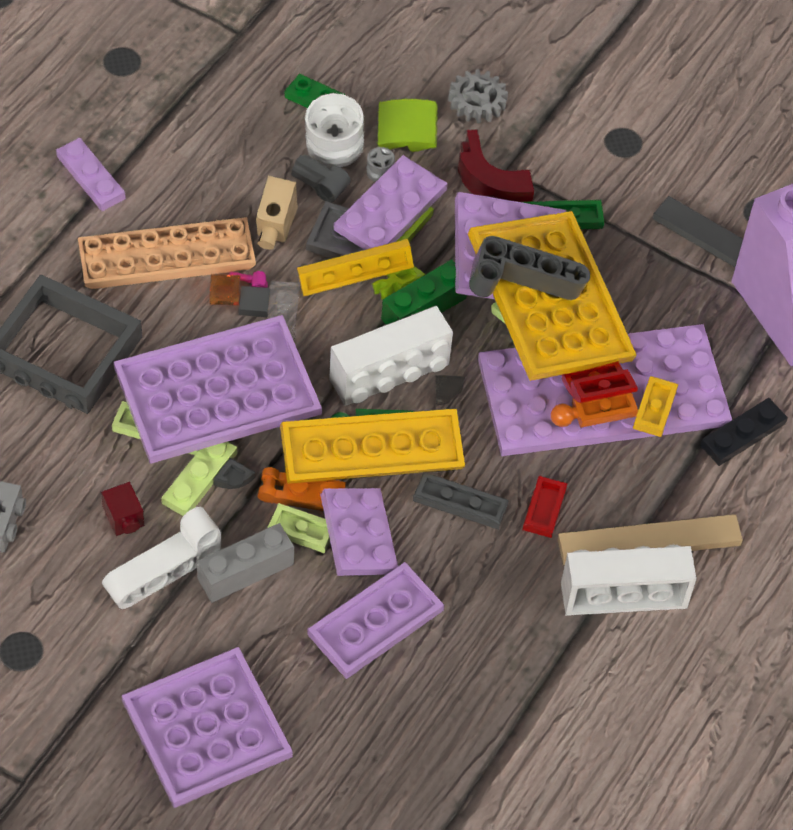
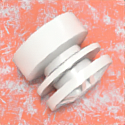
(334, 130)

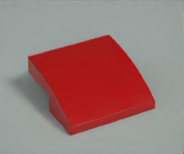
(599, 382)

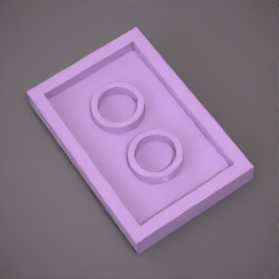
(358, 531)

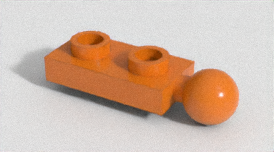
(595, 411)

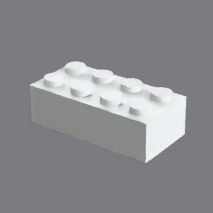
(390, 356)
(628, 580)

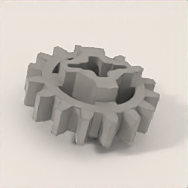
(478, 96)

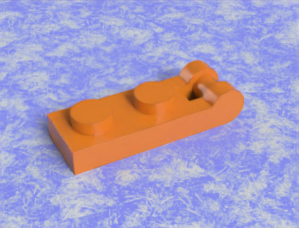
(293, 494)

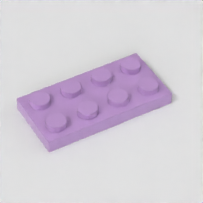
(390, 205)
(375, 620)

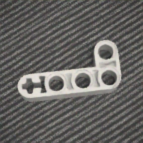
(164, 561)

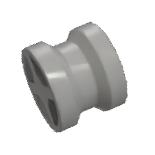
(382, 157)

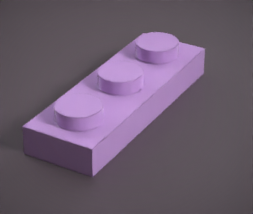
(90, 174)

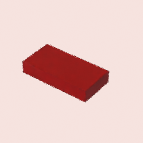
(545, 506)

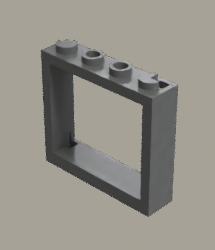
(84, 308)

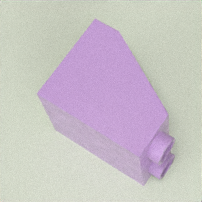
(766, 266)

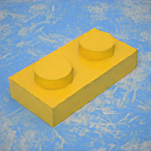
(655, 406)

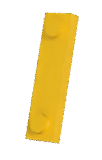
(355, 267)

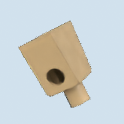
(276, 211)

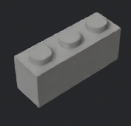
(245, 562)

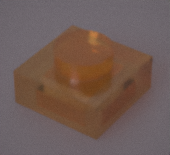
(224, 289)

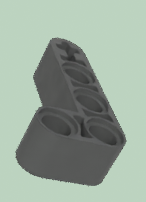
(527, 267)

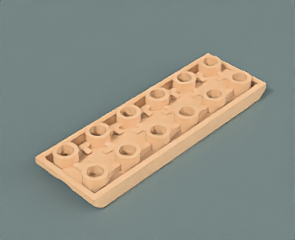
(166, 253)

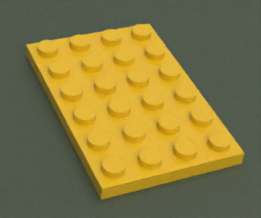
(550, 331)

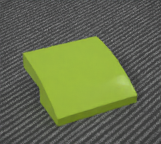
(407, 124)

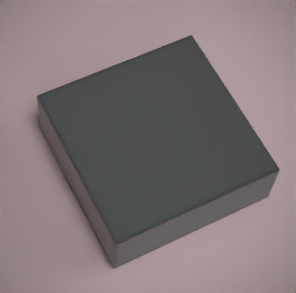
(254, 301)

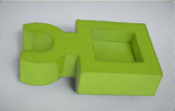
(396, 281)

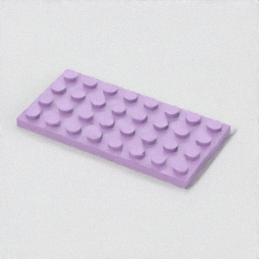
(677, 355)

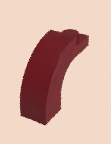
(487, 180)

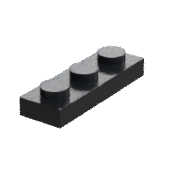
(743, 431)

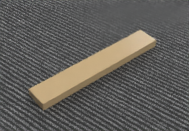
(697, 533)

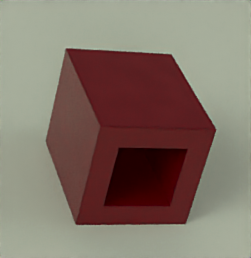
(123, 509)

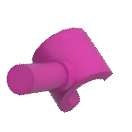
(258, 278)

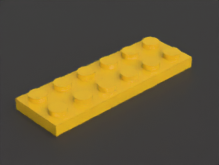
(371, 445)

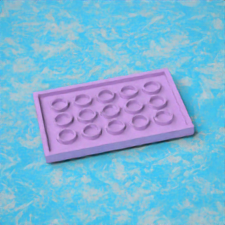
(216, 388)

